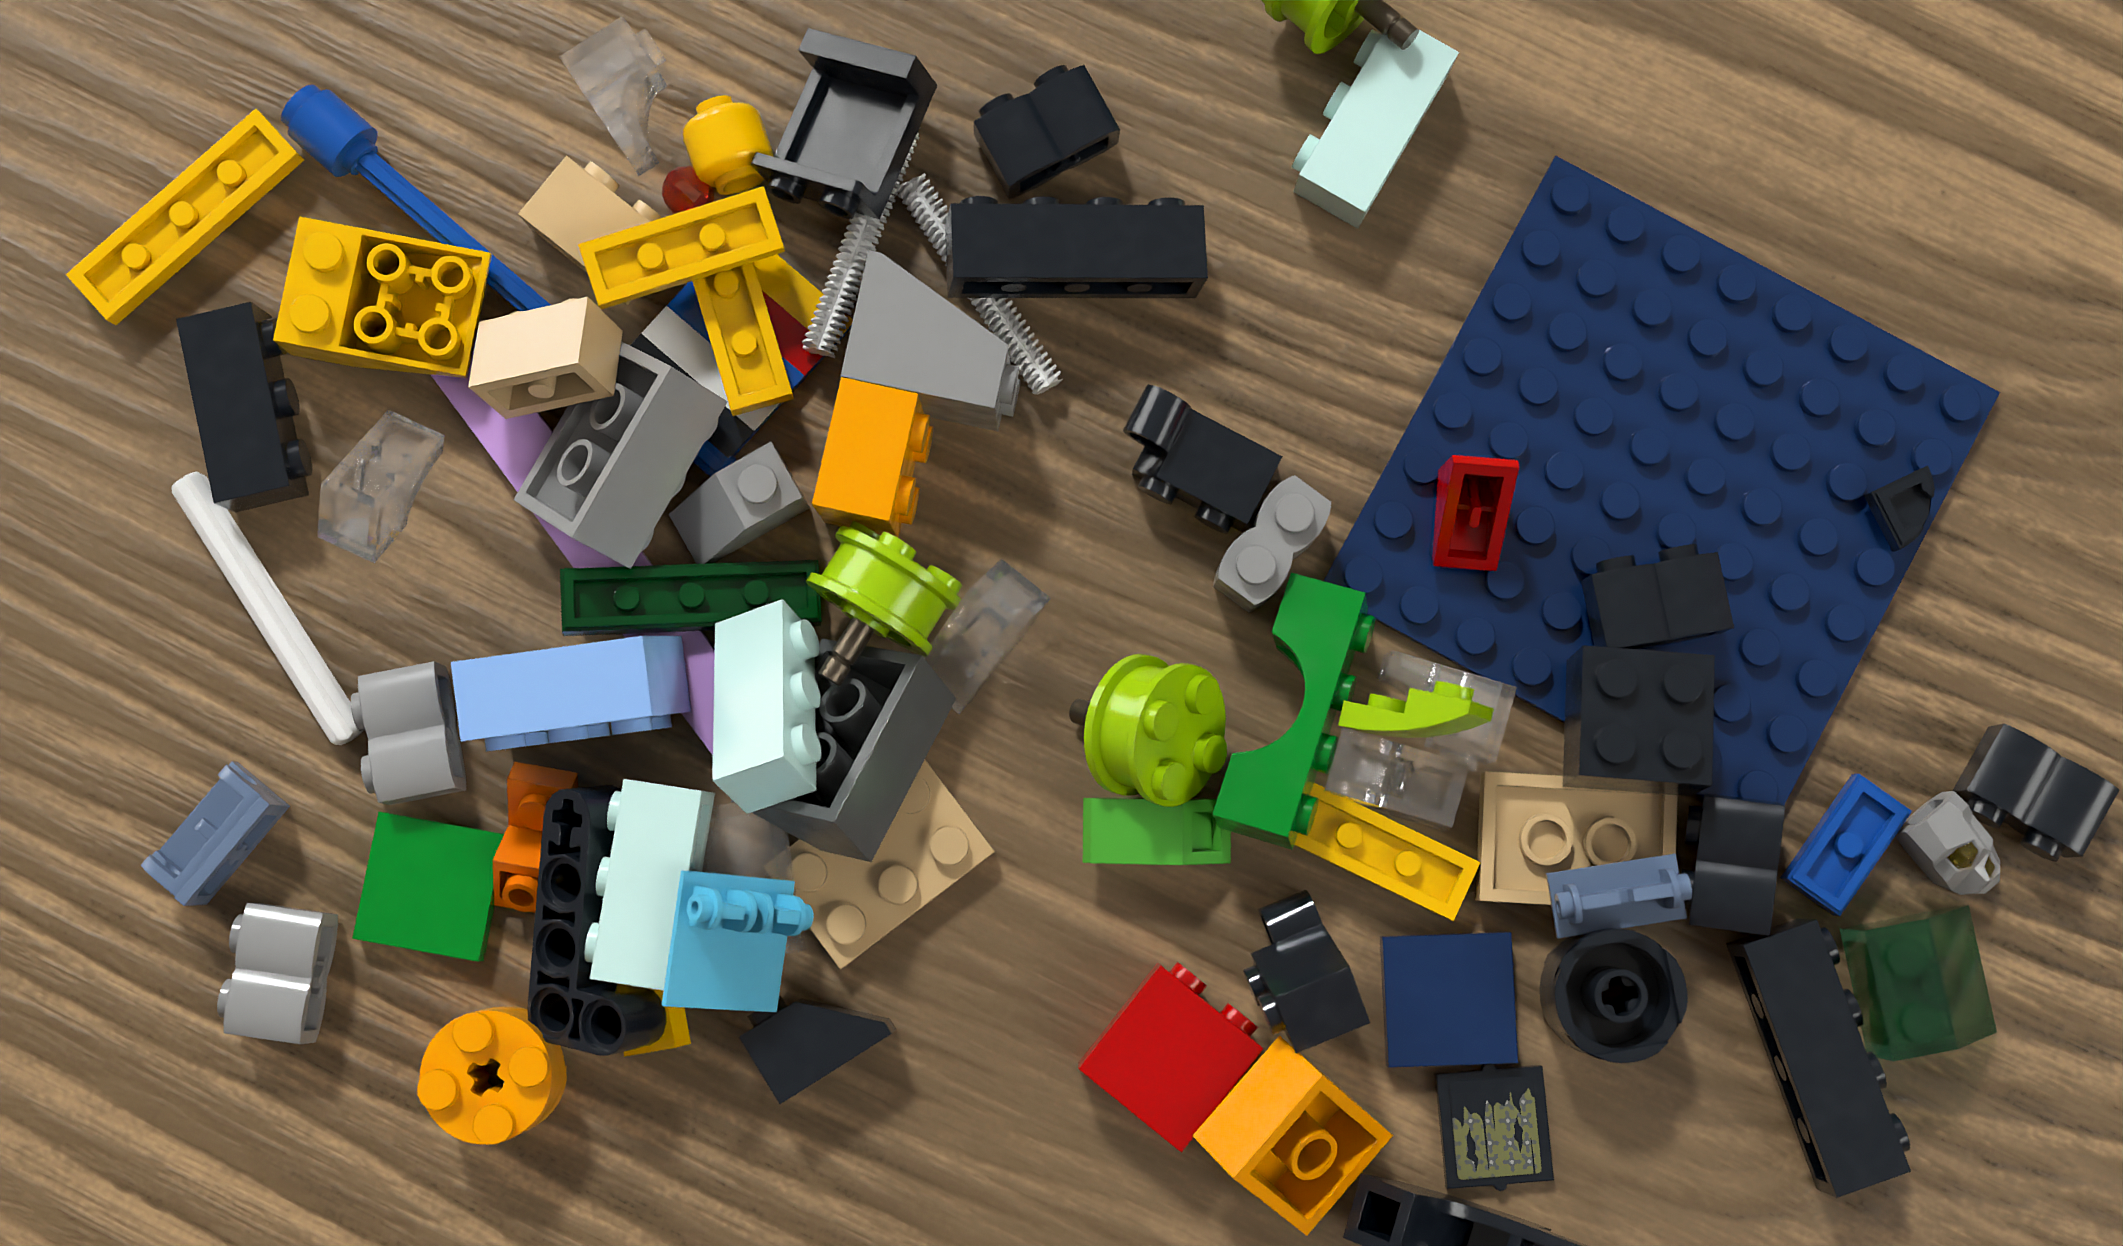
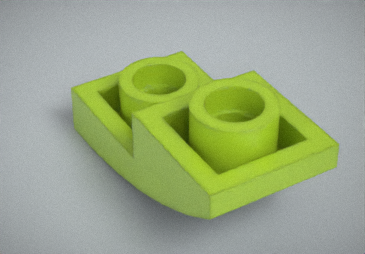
(1424, 713)

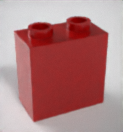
(1171, 1054)

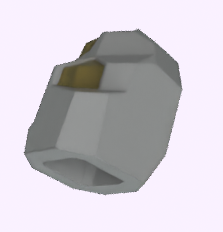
(1951, 845)

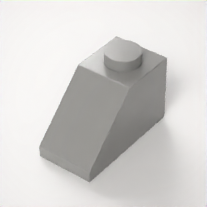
(738, 505)

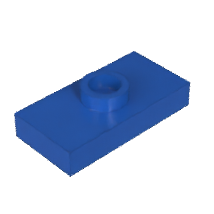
(1846, 844)

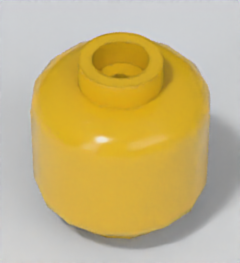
(723, 143)

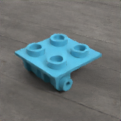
(731, 941)

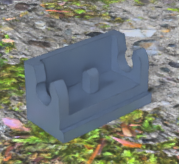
(216, 836)

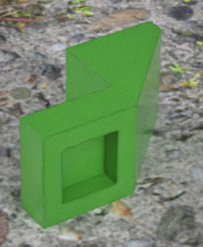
(1151, 834)

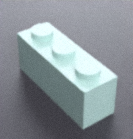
(1371, 123)
(765, 707)
(654, 839)

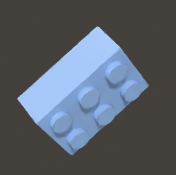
(571, 692)

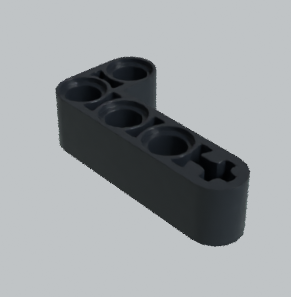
(562, 997)

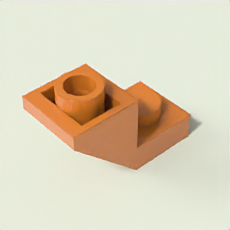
(520, 848)

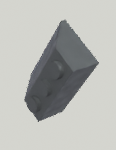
(872, 747)

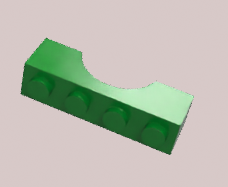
(1271, 786)

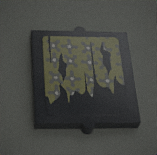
(1494, 1126)

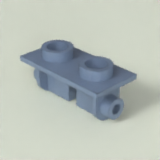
(1618, 895)

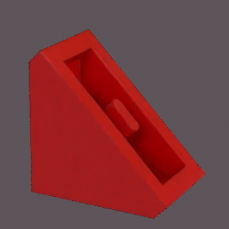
(1472, 511)

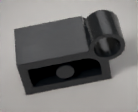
(1198, 461)
(1303, 977)

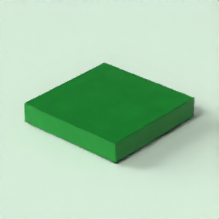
(428, 887)

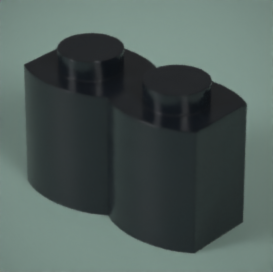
(1045, 130)
(1657, 601)
(2035, 793)
(1734, 862)

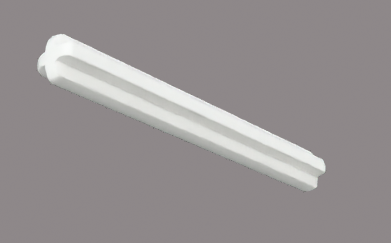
(267, 608)

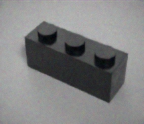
(244, 407)

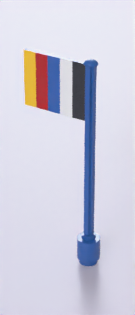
(677, 336)

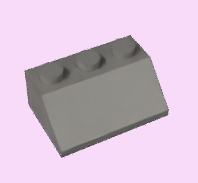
(622, 457)

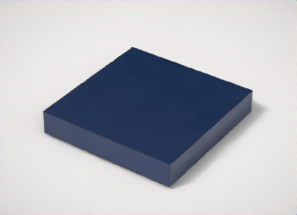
(1448, 999)

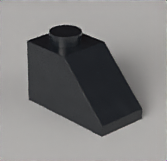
(808, 1042)

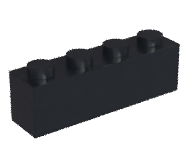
(1075, 249)
(1820, 1057)

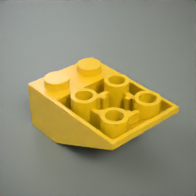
(381, 300)

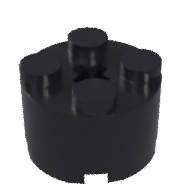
(1641, 1017)

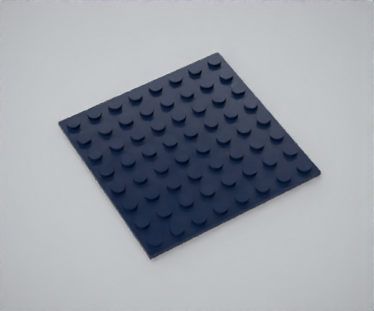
(1656, 409)

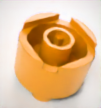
(457, 1086)

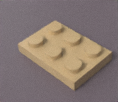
(1540, 827)
(919, 858)

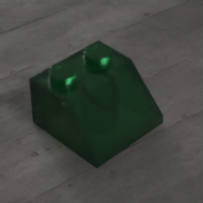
(1919, 983)

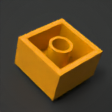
(872, 457)
(1292, 1136)

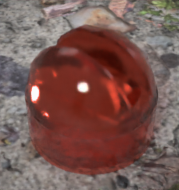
(676, 198)

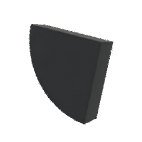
(1903, 507)

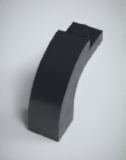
(1409, 1215)

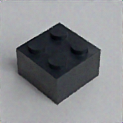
(1639, 721)

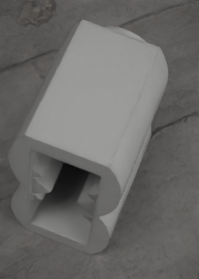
(1280, 533)
(409, 733)
(278, 973)

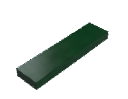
(680, 595)

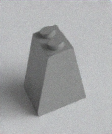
(927, 346)

